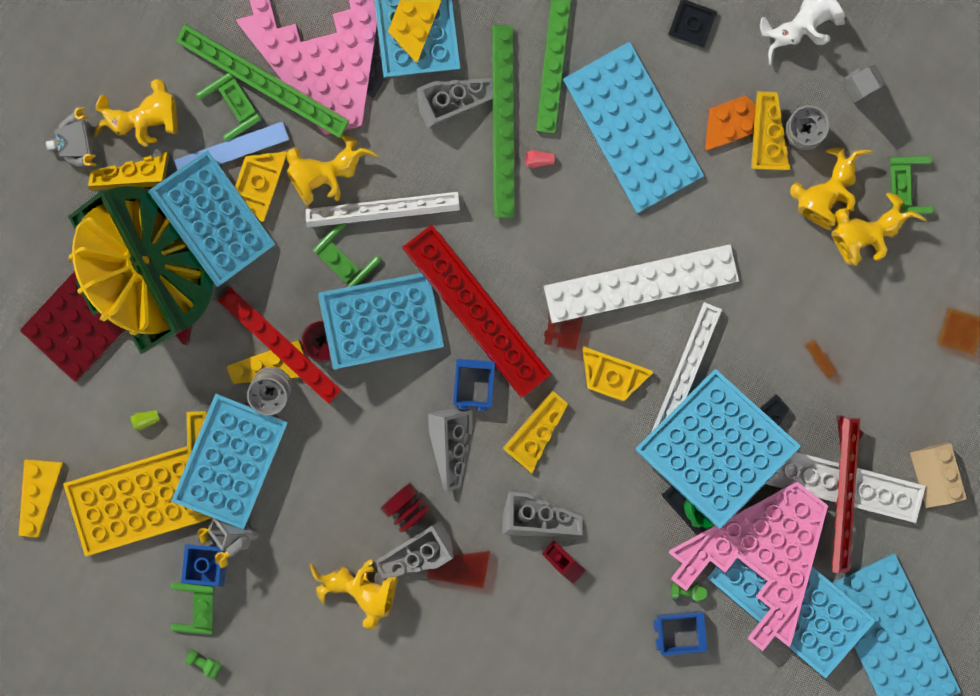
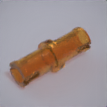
(820, 358)

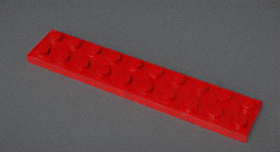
(476, 311)

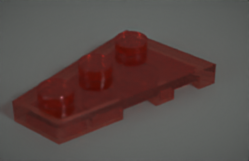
(463, 569)

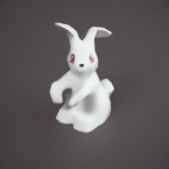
(810, 16)

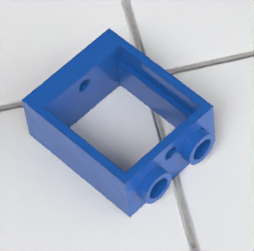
(462, 404)
(701, 645)

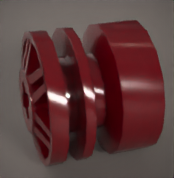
(309, 342)
(406, 507)

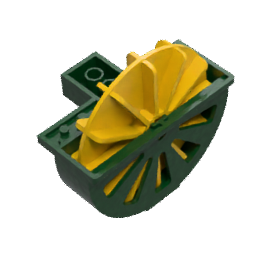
(137, 267)

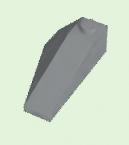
(448, 99)
(449, 438)
(533, 517)
(422, 552)

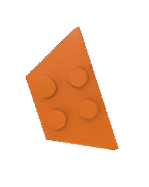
(730, 122)

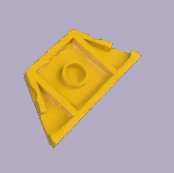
(412, 24)
(259, 180)
(612, 375)

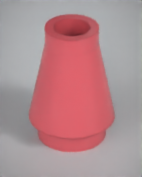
(538, 159)

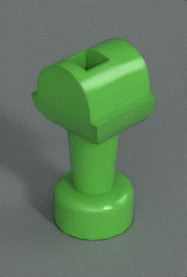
(696, 591)
(210, 666)

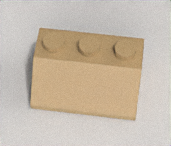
(939, 472)

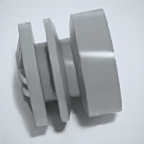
(805, 117)
(266, 400)

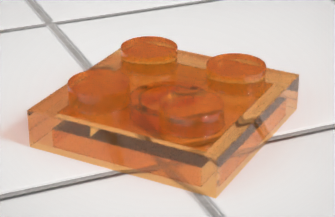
(960, 331)

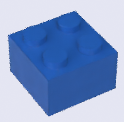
(201, 566)

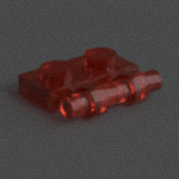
(568, 335)

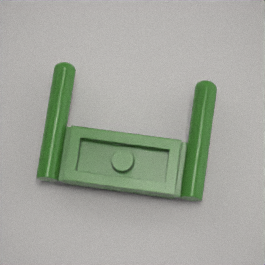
(237, 102)
(901, 181)
(340, 262)
(202, 608)

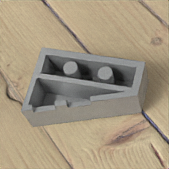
(863, 82)

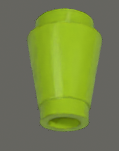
(144, 419)

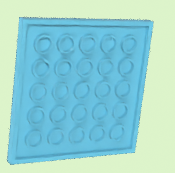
(717, 448)

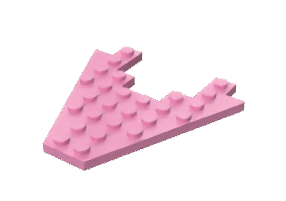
(324, 68)
(775, 541)

